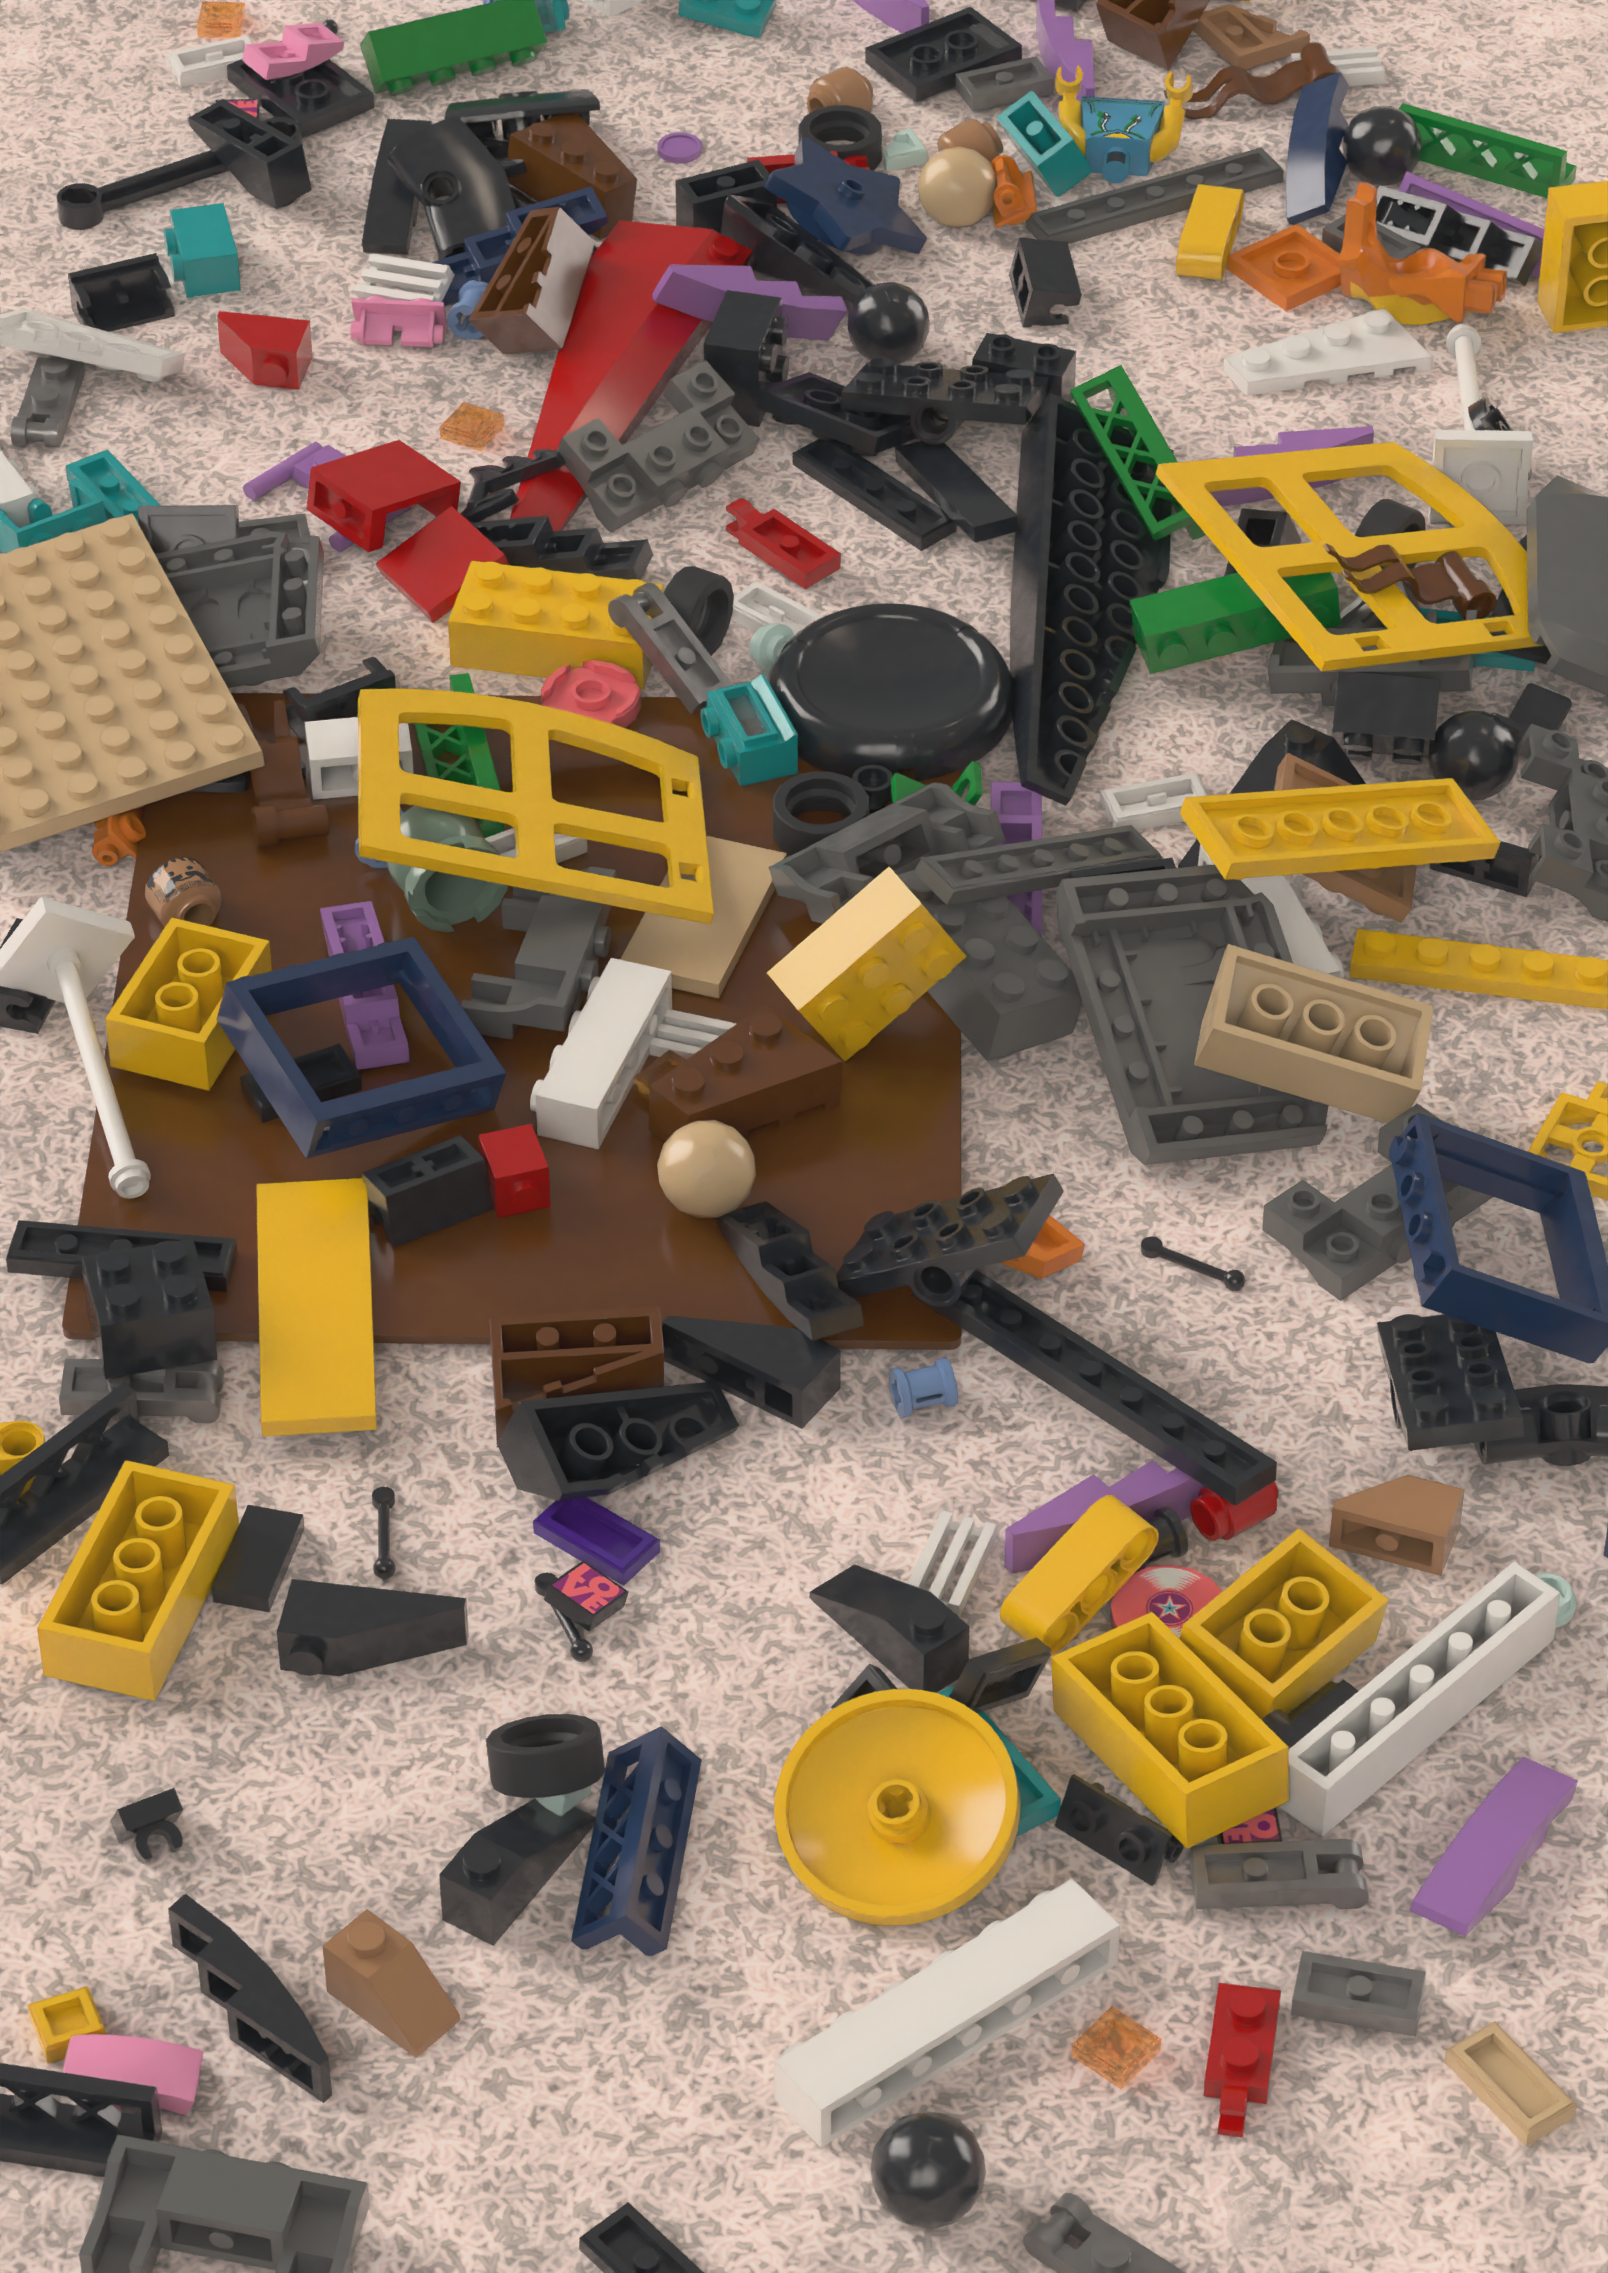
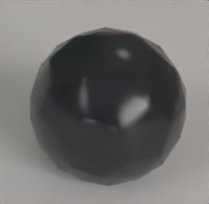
(1382, 145)
(888, 322)
(1475, 752)
(928, 2170)

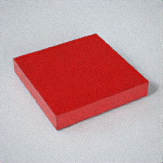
(435, 562)

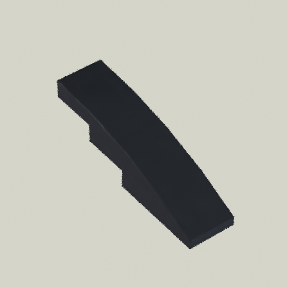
(391, 204)
(1457, 234)
(535, 544)
(787, 1270)
(258, 2006)

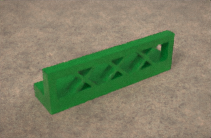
(1490, 153)
(1147, 447)
(470, 746)

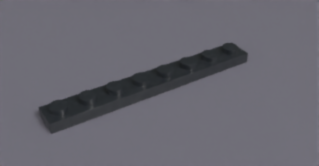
(1110, 1390)

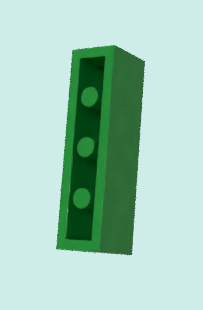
(453, 44)
(1220, 618)

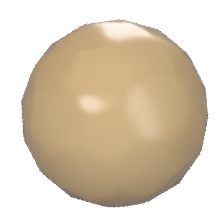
(957, 187)
(706, 1169)

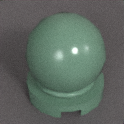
(441, 897)

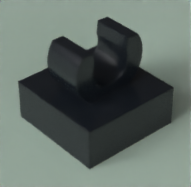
(148, 1818)

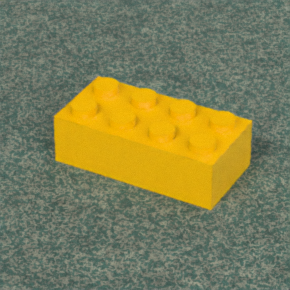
(540, 622)
(138, 1580)
(1170, 1729)

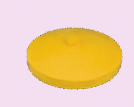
(897, 1807)

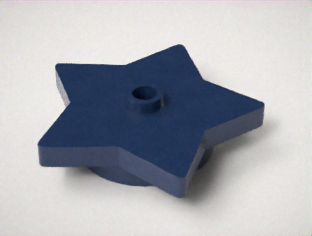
(844, 203)

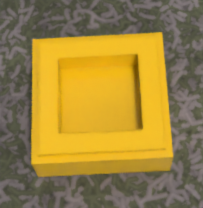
(62, 2017)

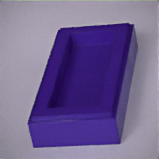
(597, 1537)

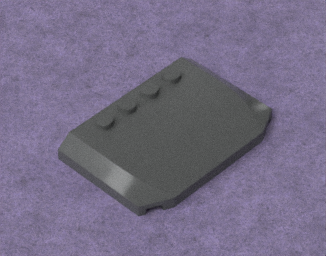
(1570, 580)
(252, 603)
(1145, 972)

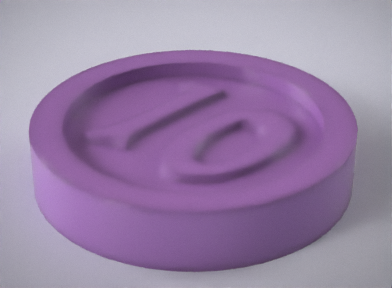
(679, 147)

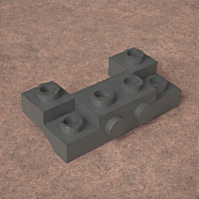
(666, 460)
(1295, 672)
(895, 837)
(1577, 838)
(551, 967)
(1361, 1232)
(220, 2210)

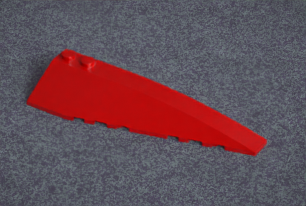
(618, 348)

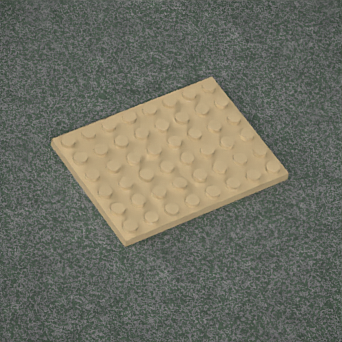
(104, 686)

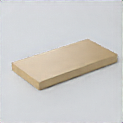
(702, 953)

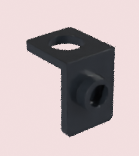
(1539, 708)

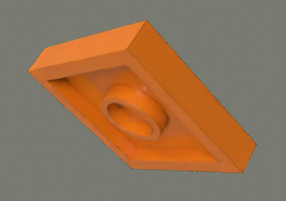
(1288, 267)

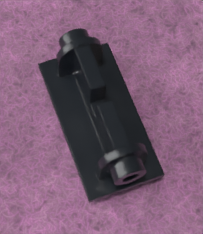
(1116, 1830)

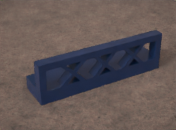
(649, 1839)

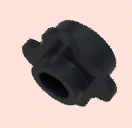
(876, 783)

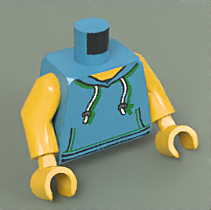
(1122, 134)

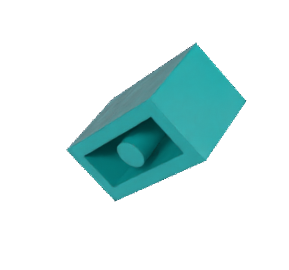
(1044, 144)
(202, 250)

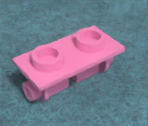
(377, 318)

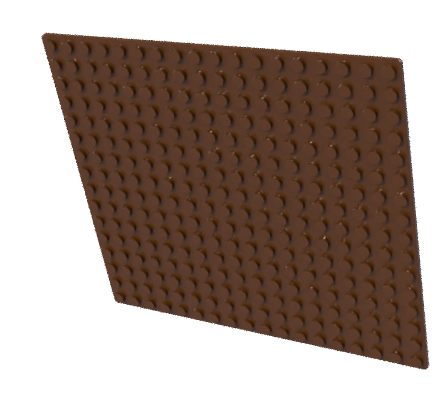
(609, 1224)

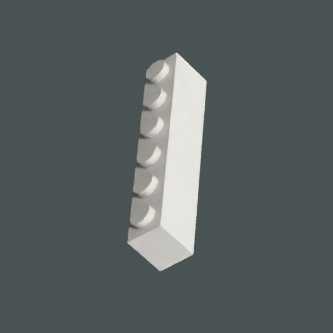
(1419, 1697)
(945, 2012)

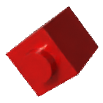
(515, 1170)

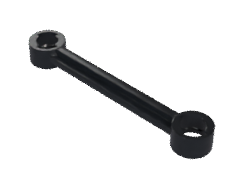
(84, 204)

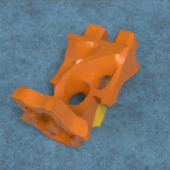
(1417, 287)

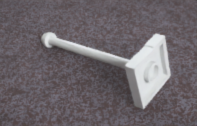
(1483, 462)
(64, 956)

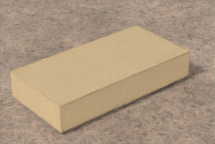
(1510, 2083)

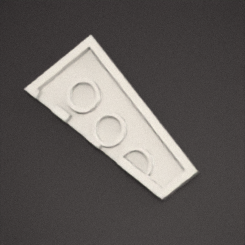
(86, 344)
(1329, 354)

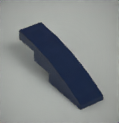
(1314, 154)
(486, 250)

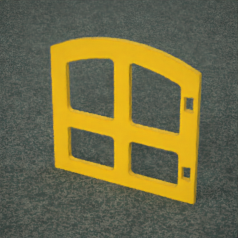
(1408, 633)
(531, 805)

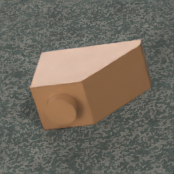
(1400, 1522)
(387, 1983)

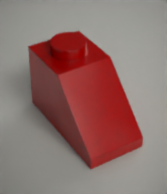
(266, 347)

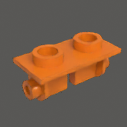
(1014, 193)
(118, 836)

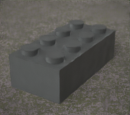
(1011, 983)

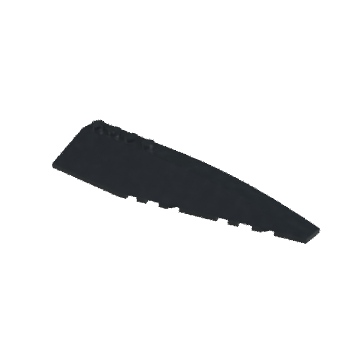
(1072, 586)

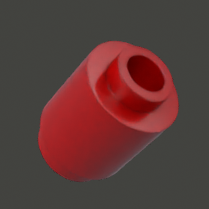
(1221, 1519)

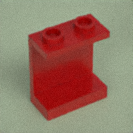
(364, 487)

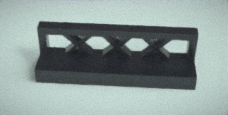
(64, 1500)
(68, 2136)

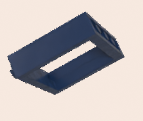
(377, 1112)
(1561, 1194)

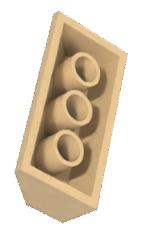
(1314, 1035)

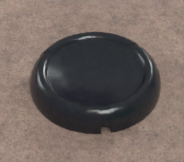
(893, 690)

